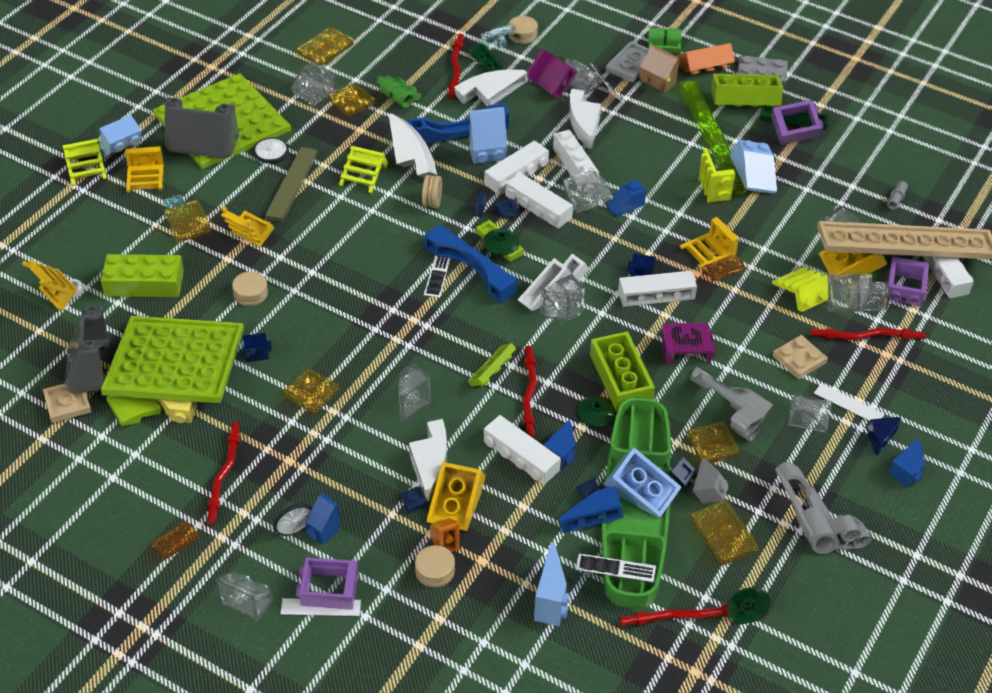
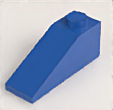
(595, 509)

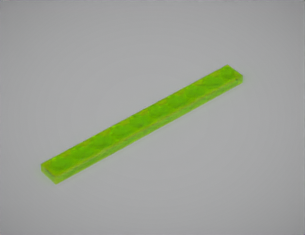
(710, 131)

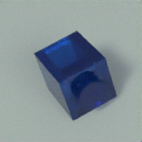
(641, 265)
(256, 347)

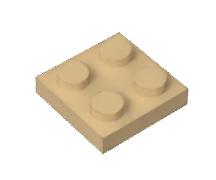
(800, 357)
(65, 404)

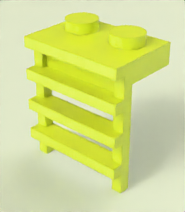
(83, 150)
(364, 157)
(716, 184)
(807, 285)

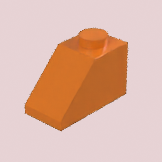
(446, 534)

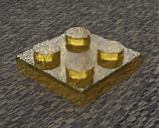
(351, 99)
(187, 221)
(311, 391)
(713, 442)

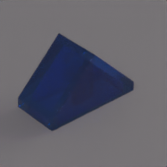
(881, 432)

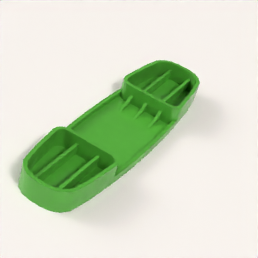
(639, 535)

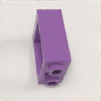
(799, 134)
(909, 269)
(328, 567)

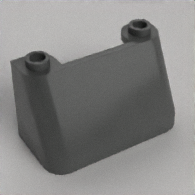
(199, 130)
(83, 358)

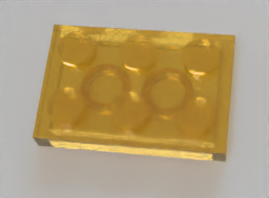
(325, 46)
(724, 532)

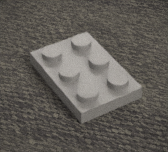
(628, 61)
(763, 66)

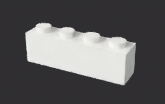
(571, 153)
(524, 161)
(539, 200)
(950, 275)
(657, 288)
(522, 449)

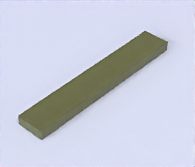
(291, 185)

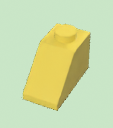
(178, 410)

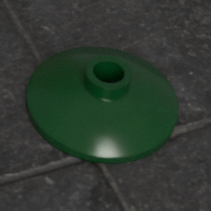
(501, 241)
(596, 411)
(748, 605)

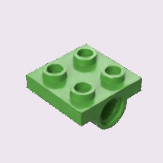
(665, 39)
(398, 90)

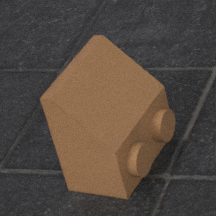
(659, 69)

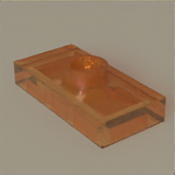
(724, 267)
(175, 540)

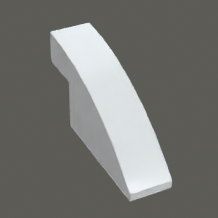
(491, 86)
(584, 117)
(411, 147)
(552, 273)
(428, 456)

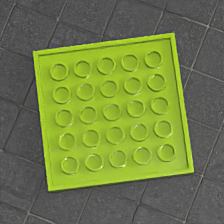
(254, 113)
(173, 359)

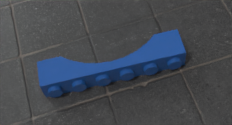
(439, 131)
(446, 244)

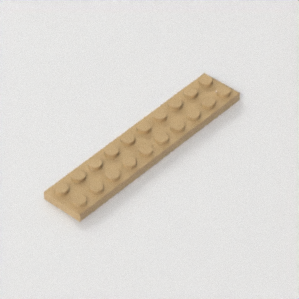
(905, 240)

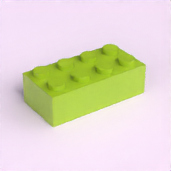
(746, 90)
(142, 275)
(621, 368)

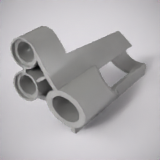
(749, 405)
(817, 523)

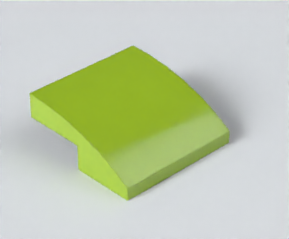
(131, 410)

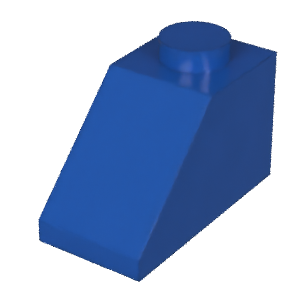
(627, 198)
(563, 444)
(908, 465)
(323, 519)

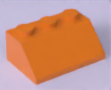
(706, 59)

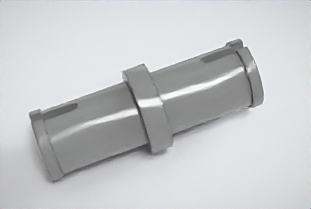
(897, 195)

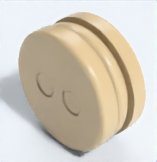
(525, 28)
(432, 191)
(250, 288)
(435, 566)

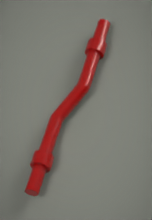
(457, 46)
(830, 333)
(530, 364)
(214, 503)
(643, 618)

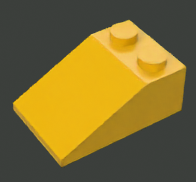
(851, 262)
(456, 494)

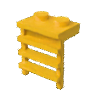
(144, 168)
(248, 226)
(719, 239)
(53, 284)

